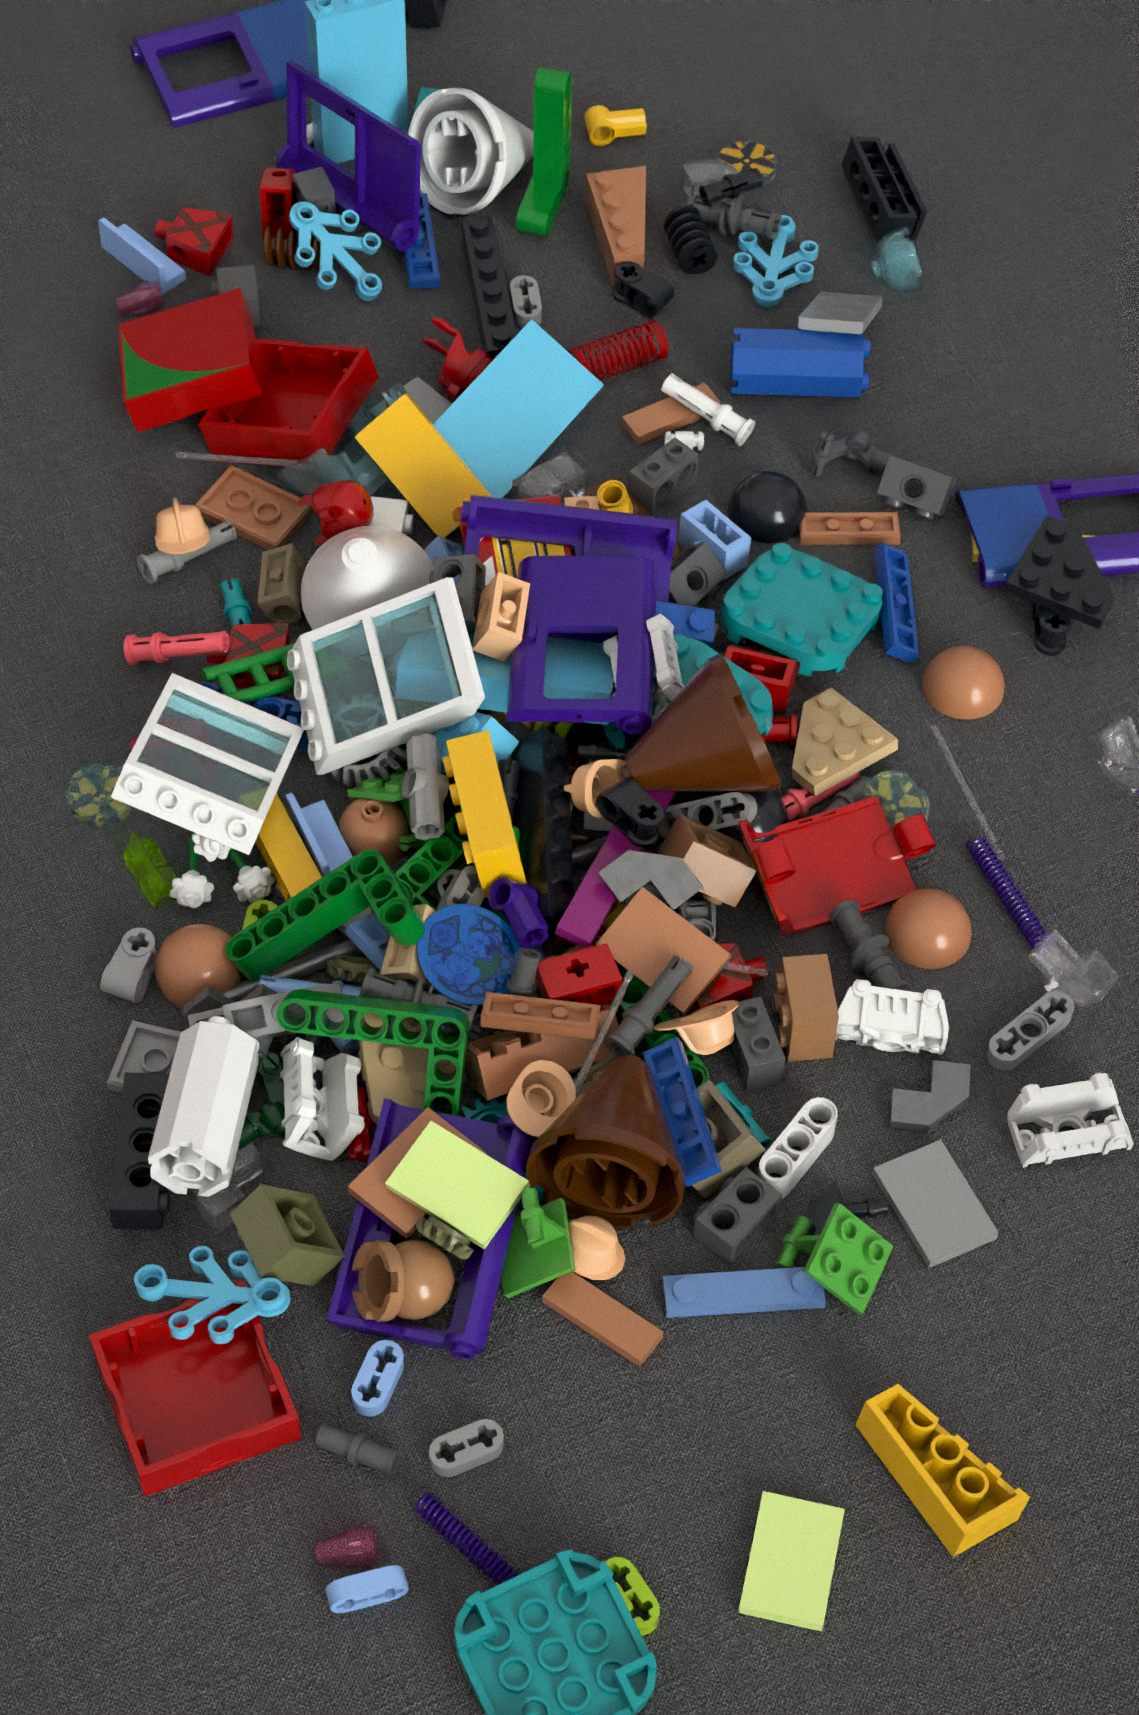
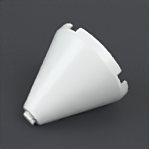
(467, 149)
(361, 571)

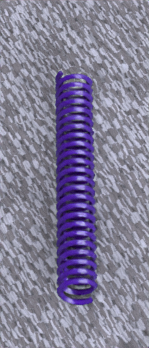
(997, 888)
(438, 1512)

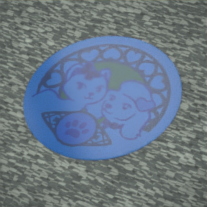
(467, 953)

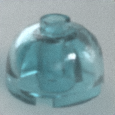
(897, 262)

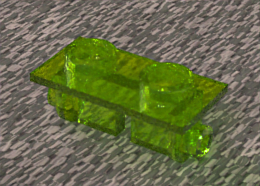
(143, 860)

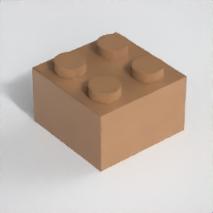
(713, 857)
(806, 1007)

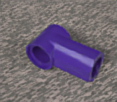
(520, 909)

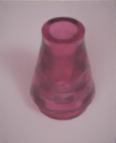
(142, 298)
(351, 1547)

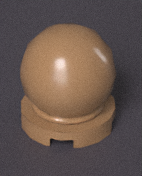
(401, 1280)

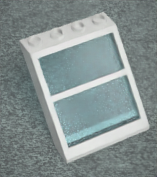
(385, 676)
(208, 763)

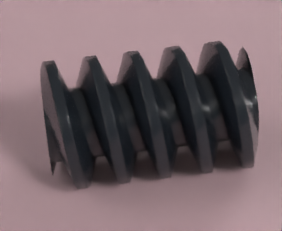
(690, 240)

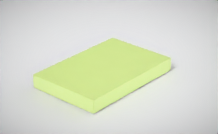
(457, 1184)
(791, 1561)

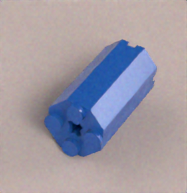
(798, 362)

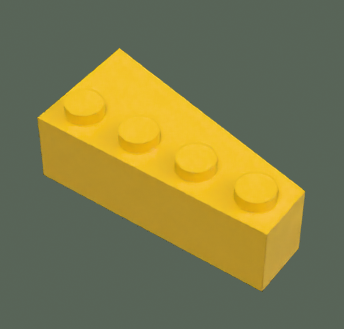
(484, 809)
(938, 1473)

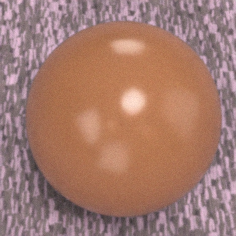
(963, 683)
(928, 929)
(192, 961)

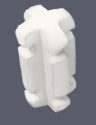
(687, 437)

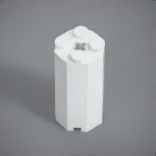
(204, 1108)

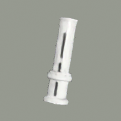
(719, 415)

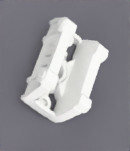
(665, 662)
(893, 1019)
(1067, 1106)
(328, 1110)

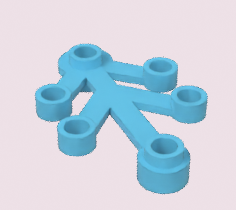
(334, 246)
(769, 290)
(216, 1294)

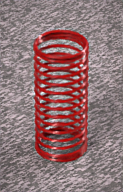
(580, 355)

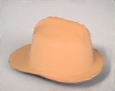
(180, 529)
(592, 780)
(706, 1028)
(540, 1096)
(595, 1248)

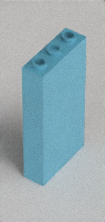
(363, 55)
(517, 408)
(571, 672)

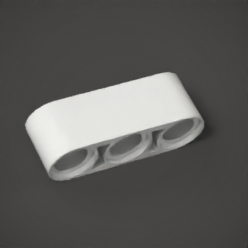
(803, 1134)

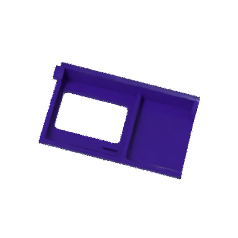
(583, 529)
(587, 597)

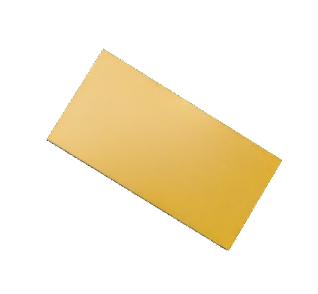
(420, 463)

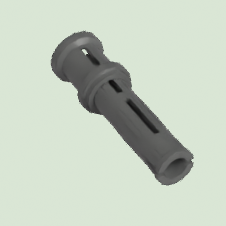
(639, 1019)

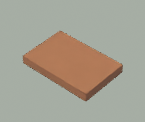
(254, 507)
(651, 934)
(370, 1184)

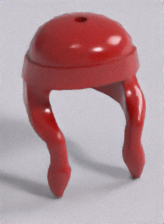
(459, 365)
(340, 507)

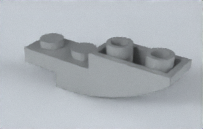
(258, 1015)

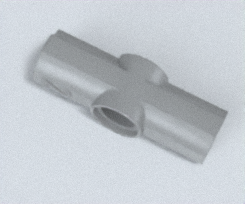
(425, 787)

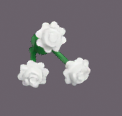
(194, 889)

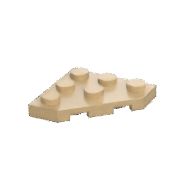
(836, 742)
(395, 1070)

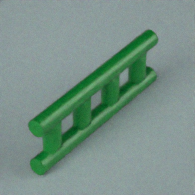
(254, 664)

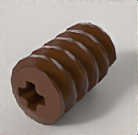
(284, 248)

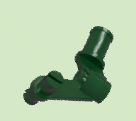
(270, 1116)

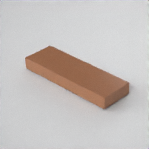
(662, 417)
(850, 528)
(540, 1016)
(603, 1317)

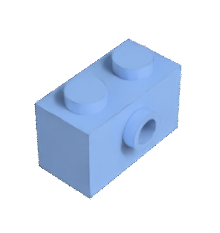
(723, 536)

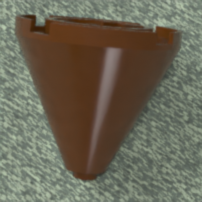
(704, 740)
(611, 1151)

